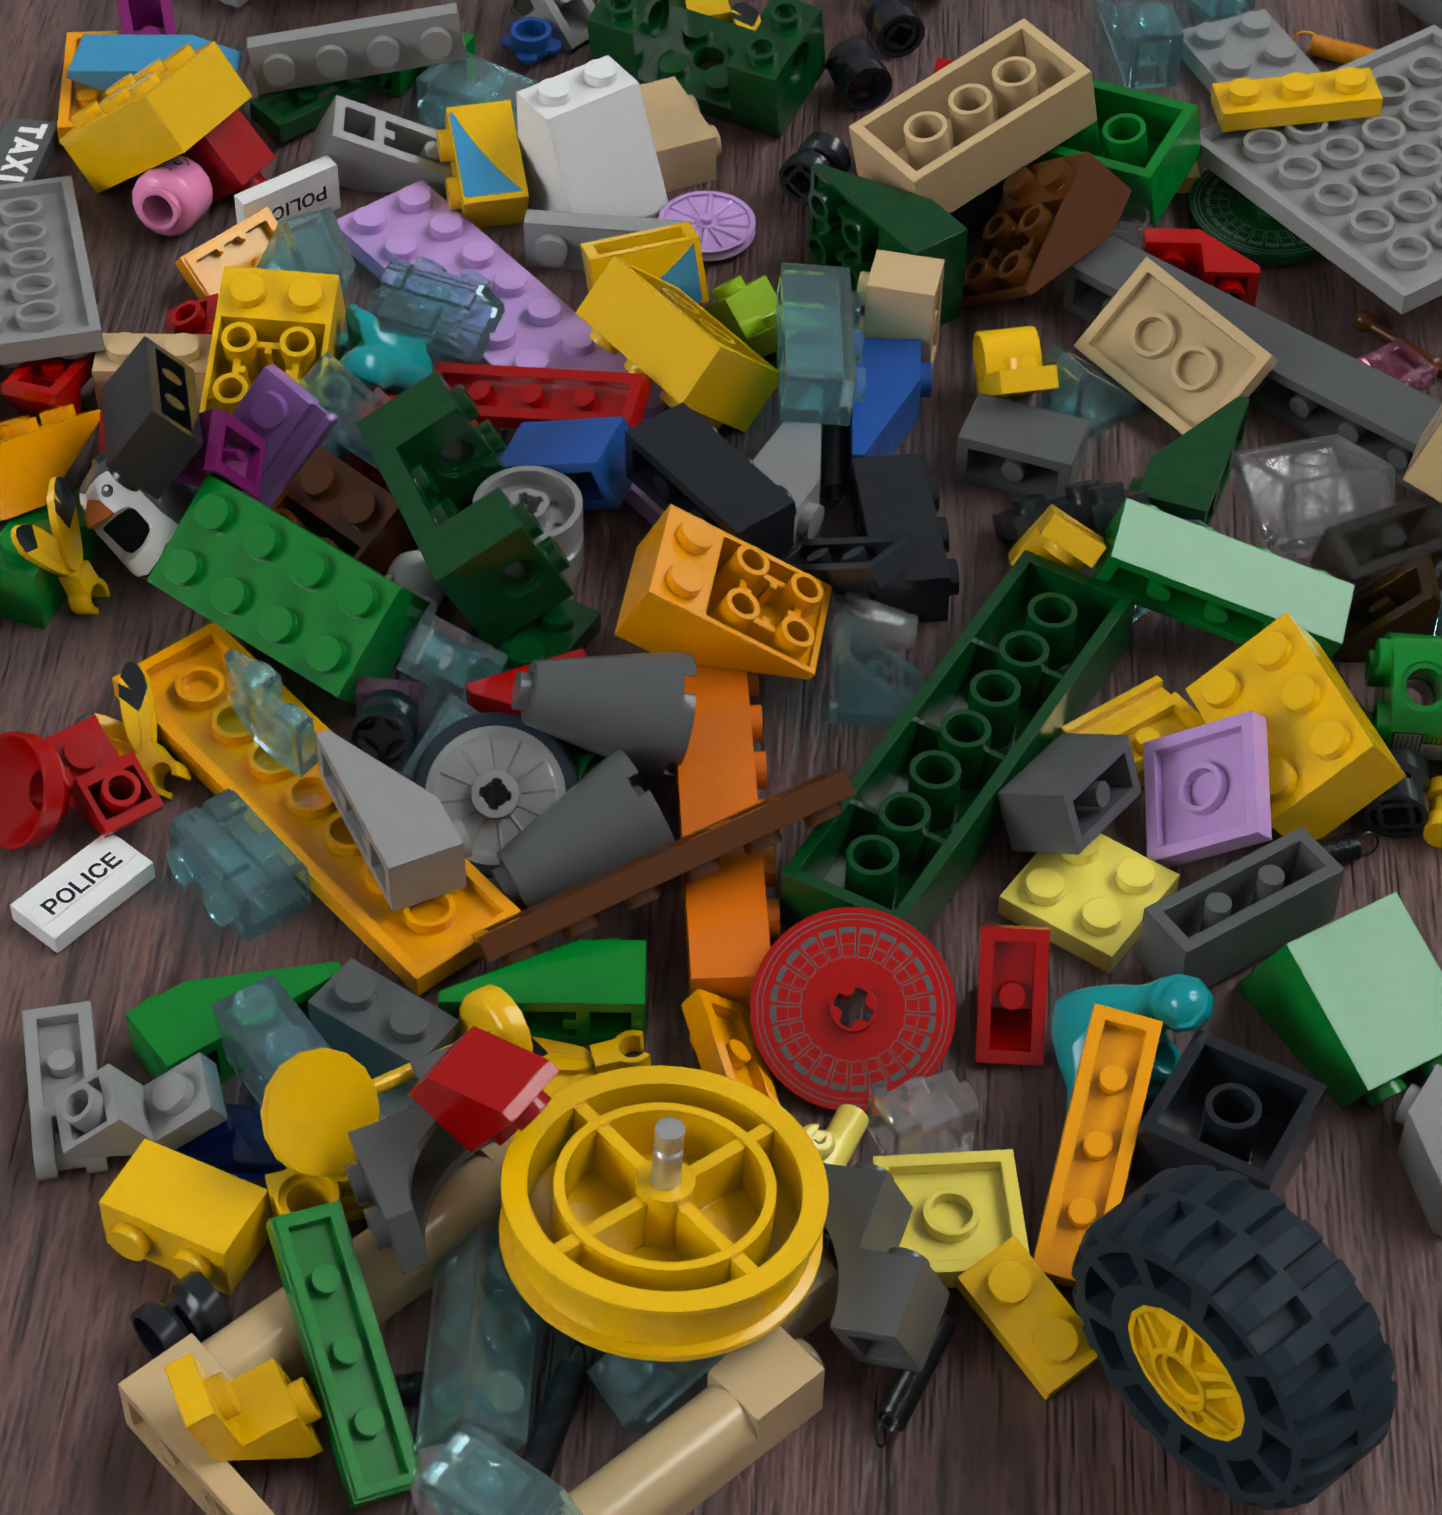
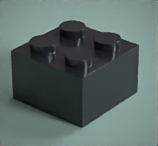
(1230, 1114)

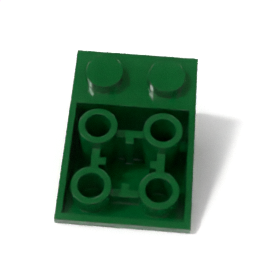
(858, 216)

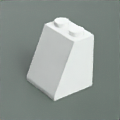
(589, 144)

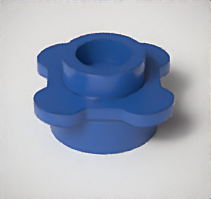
(531, 40)

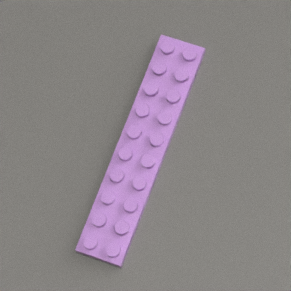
(536, 323)

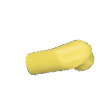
(841, 1136)

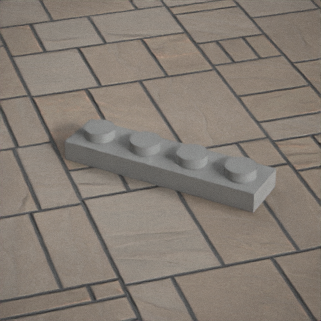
(356, 48)

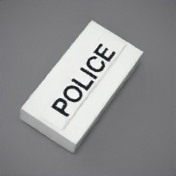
(294, 192)
(82, 891)

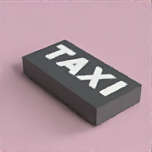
(26, 149)

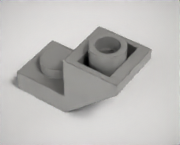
(114, 1113)

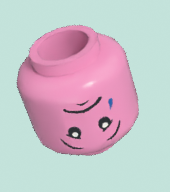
(172, 196)

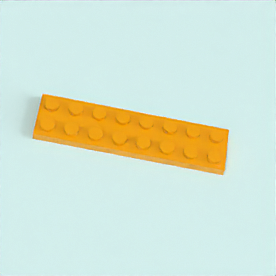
(203, 731)

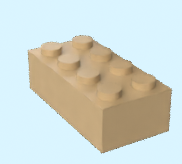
(977, 118)

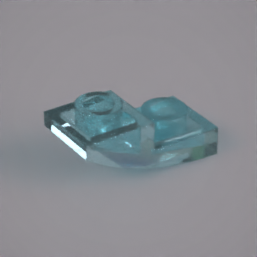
(347, 398)
(277, 727)

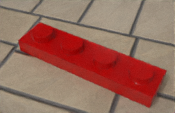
(547, 394)

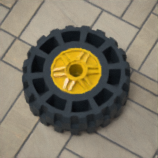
(1235, 1336)

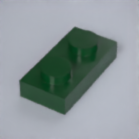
(297, 110)
(554, 633)

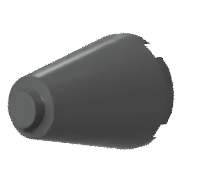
(613, 705)
(582, 835)

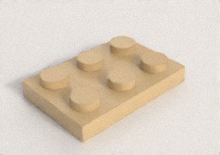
(1173, 349)

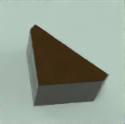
(1396, 603)

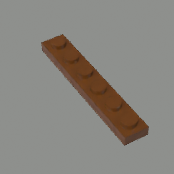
(638, 879)

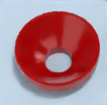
(26, 768)

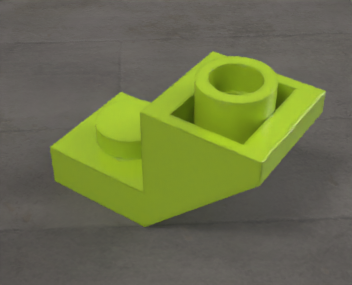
(747, 312)

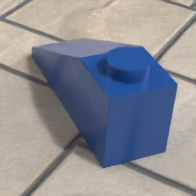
(891, 396)

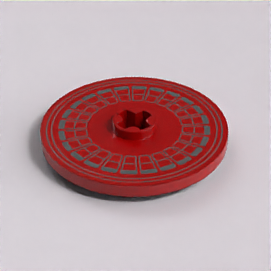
(832, 959)

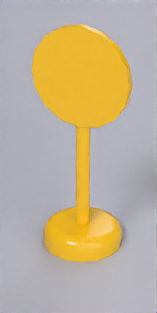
(328, 1093)

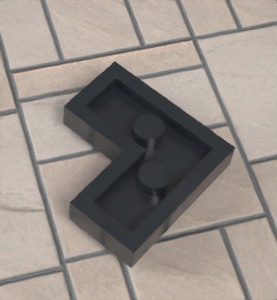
(1084, 501)

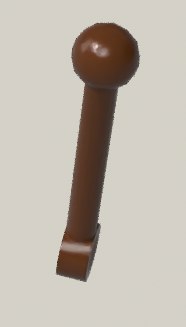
(1365, 321)

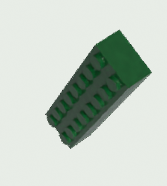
(978, 720)

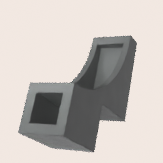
(401, 1171)
(886, 1293)

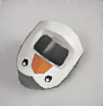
(131, 521)

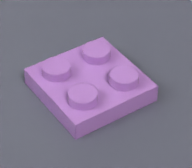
(1207, 790)

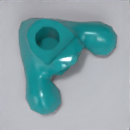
(382, 355)
(1176, 1000)

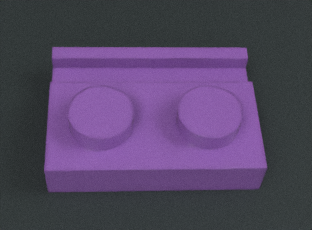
(288, 422)

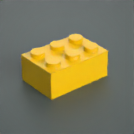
(154, 115)
(677, 346)
(1319, 740)

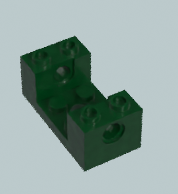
(761, 71)
(491, 550)

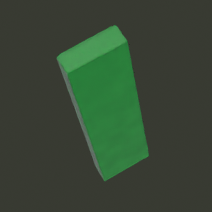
(344, 1353)

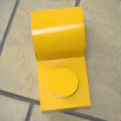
(1011, 363)

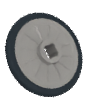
(488, 751)

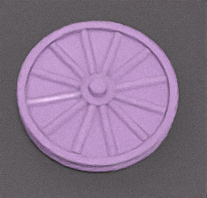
(718, 218)

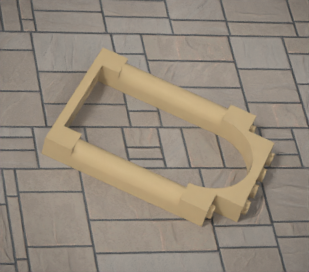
(747, 1408)

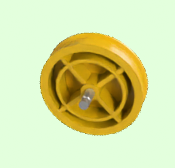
(663, 1213)

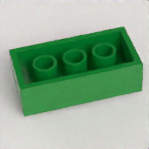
(1141, 140)
(286, 590)

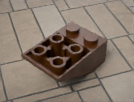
(1043, 226)
(346, 511)

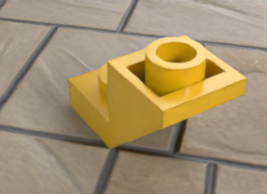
(1060, 540)
(248, 1416)

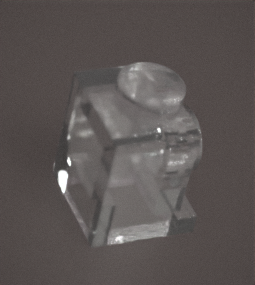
(923, 1115)

